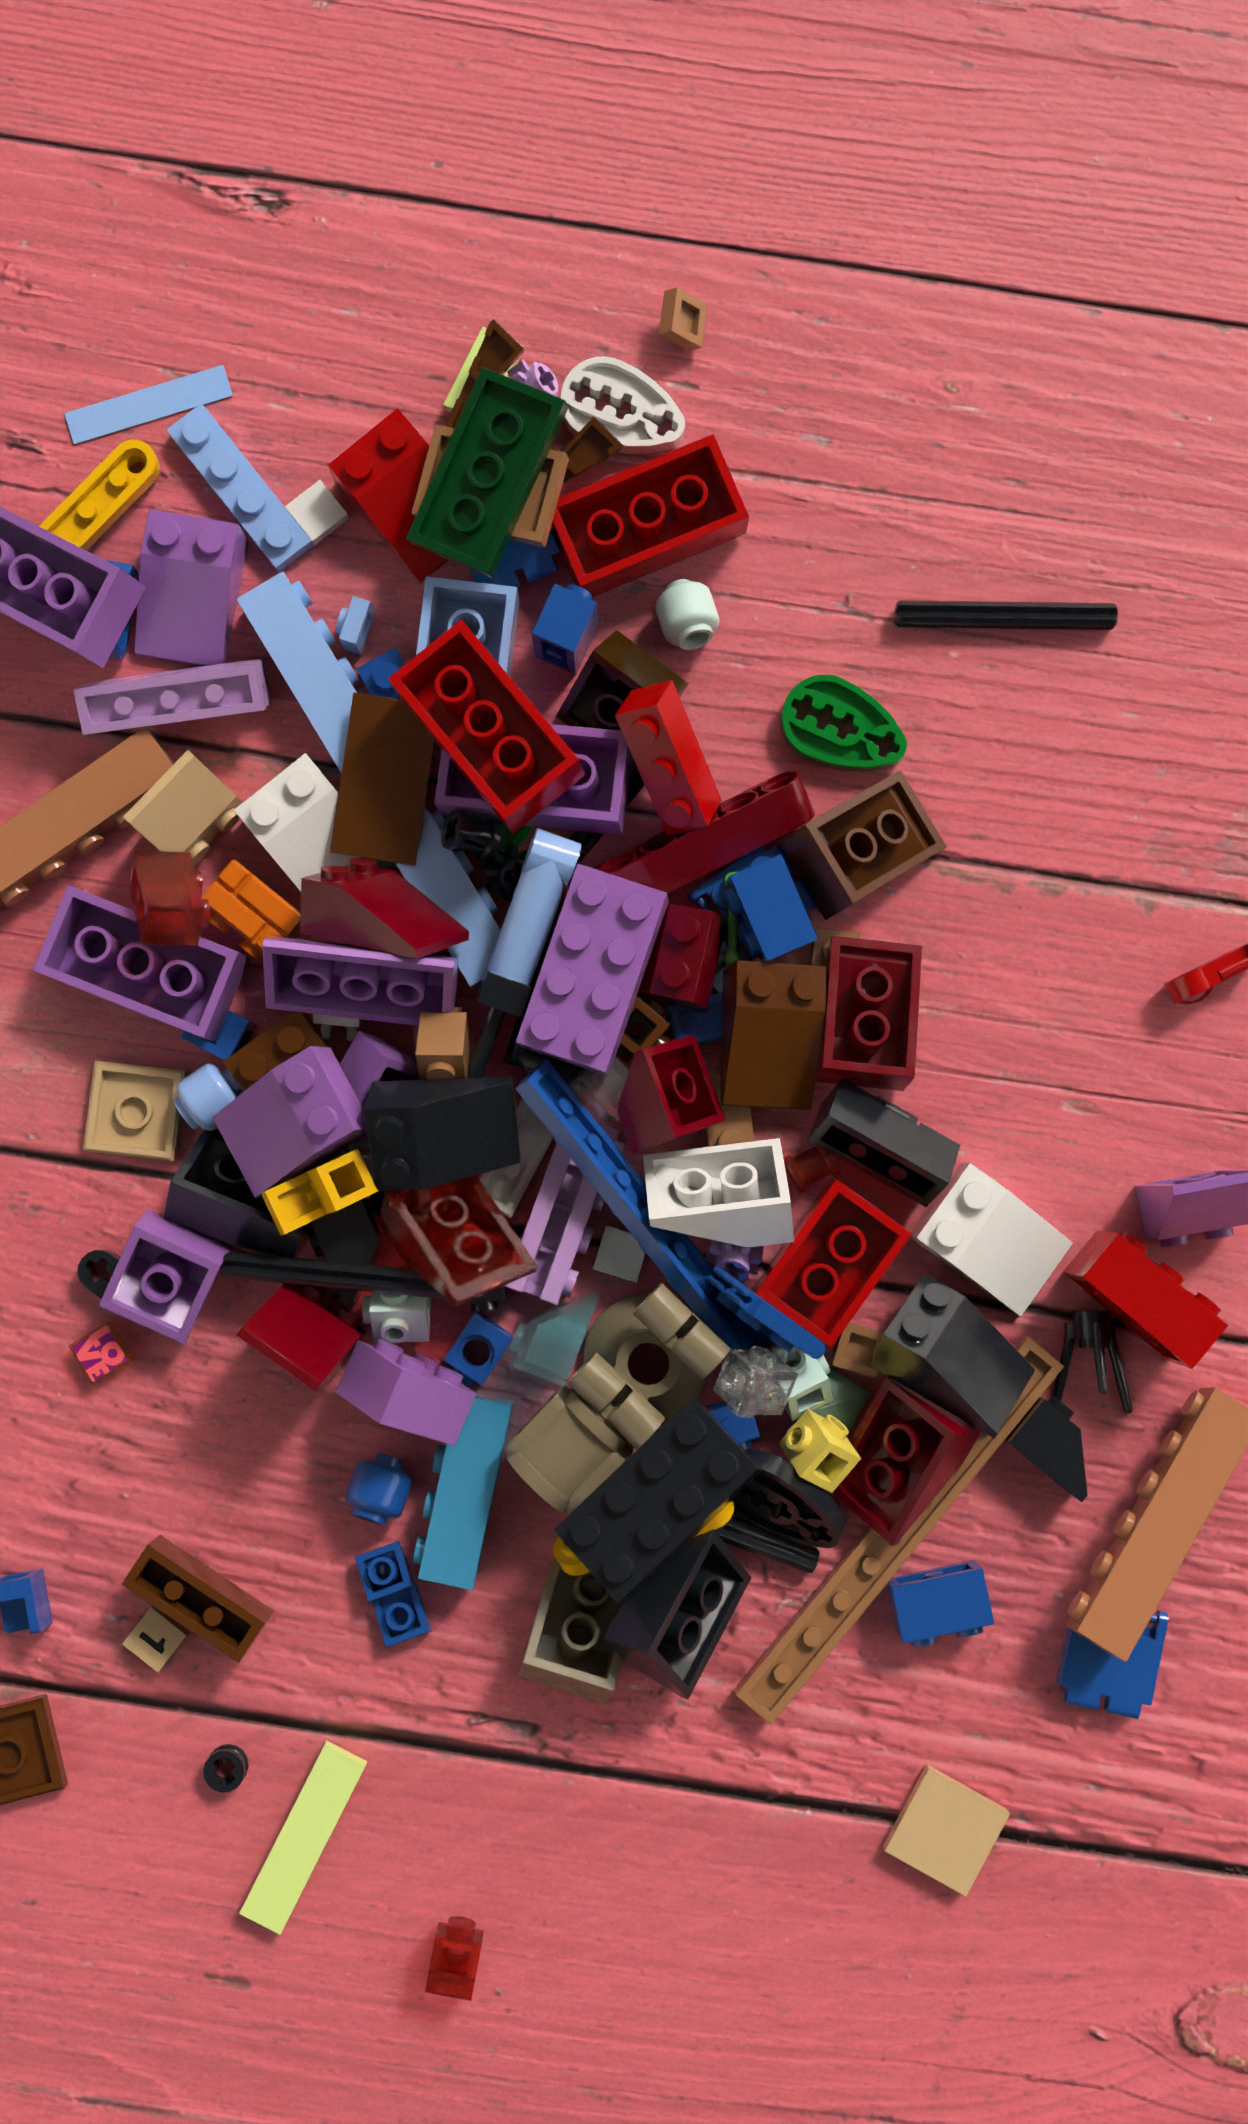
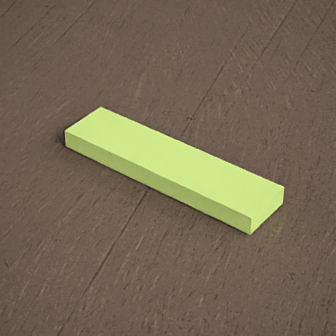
(303, 1837)

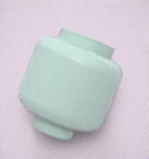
(687, 614)

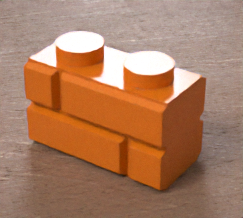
(250, 909)

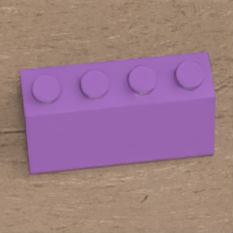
(356, 981)

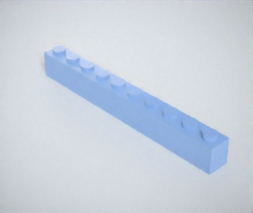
(326, 696)

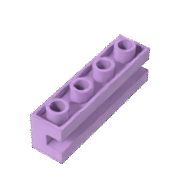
(172, 696)
(559, 1226)

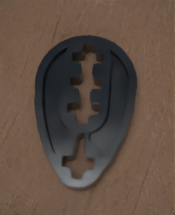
(789, 1505)

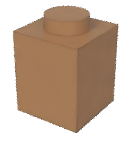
(443, 1045)

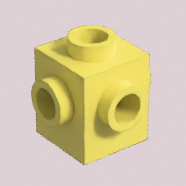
(820, 1450)

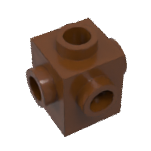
(653, 1018)

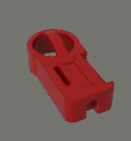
(1207, 976)

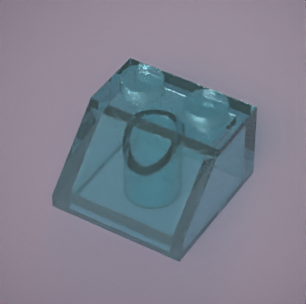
(554, 1338)

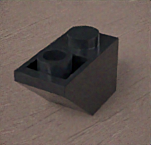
(347, 1237)

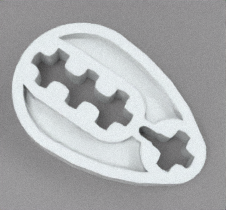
(623, 384)

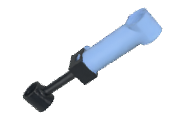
(522, 938)

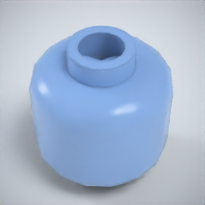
(204, 1095)

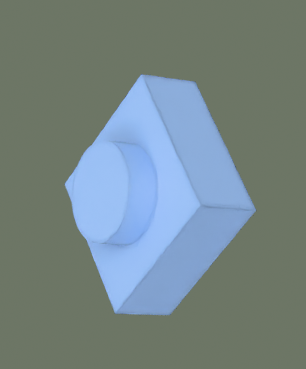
(355, 624)

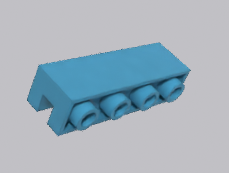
(463, 1496)

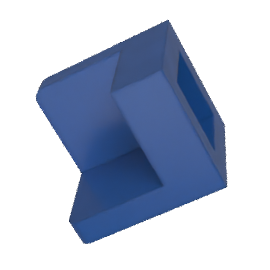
(232, 1037)
(25, 1602)

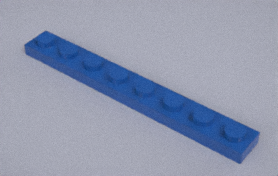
(626, 1195)

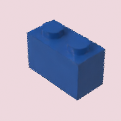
(565, 627)
(769, 909)
(940, 1603)

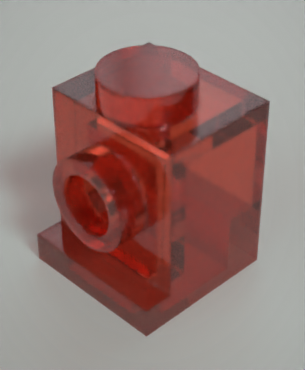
(451, 1973)

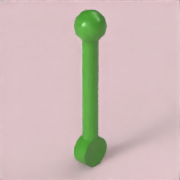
(732, 954)

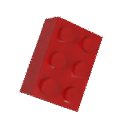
(833, 1262)
(1147, 1297)

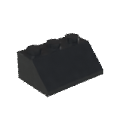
(216, 1201)
(680, 1614)

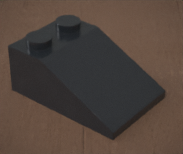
(440, 1130)
(953, 1357)

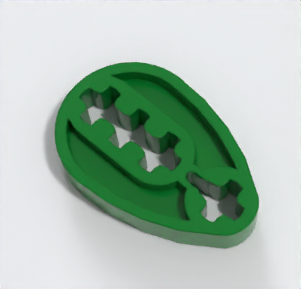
(844, 701)

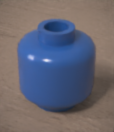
(378, 1489)

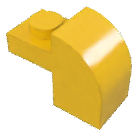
(319, 1191)

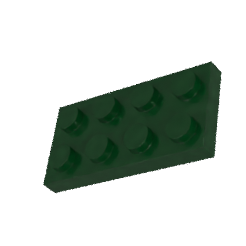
(487, 472)

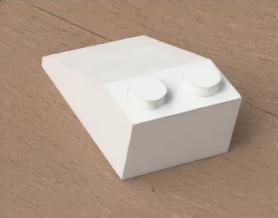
(296, 820)
(722, 1193)
(991, 1238)

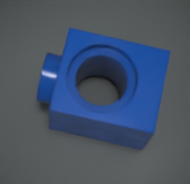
(492, 1334)

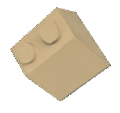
(185, 809)

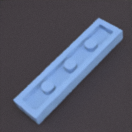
(240, 487)

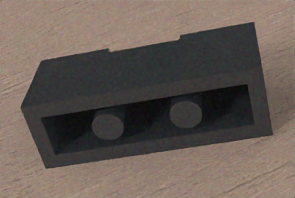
(884, 1142)

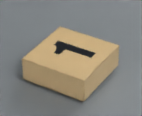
(155, 1638)

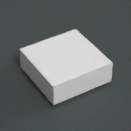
(317, 512)
(619, 1254)

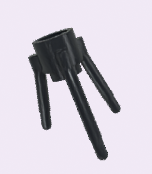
(1097, 1332)

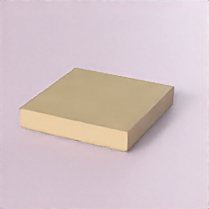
(134, 1111)
(946, 1830)

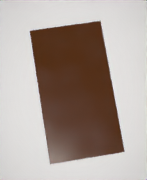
(382, 782)

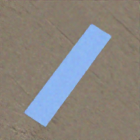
(148, 404)

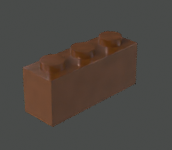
(197, 1597)

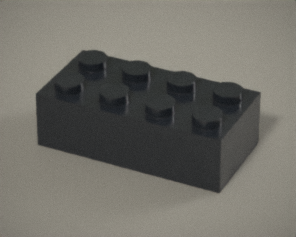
(658, 1500)

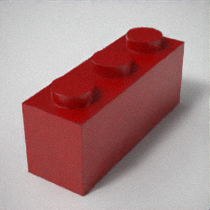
(668, 757)

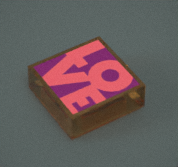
(101, 1352)

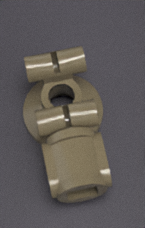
(586, 1429)

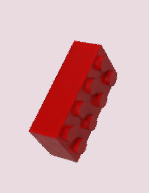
(649, 517)
(487, 726)

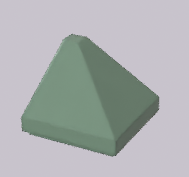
(847, 1399)

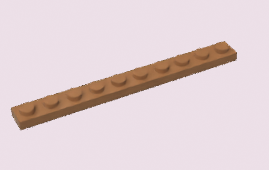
(869, 1568)

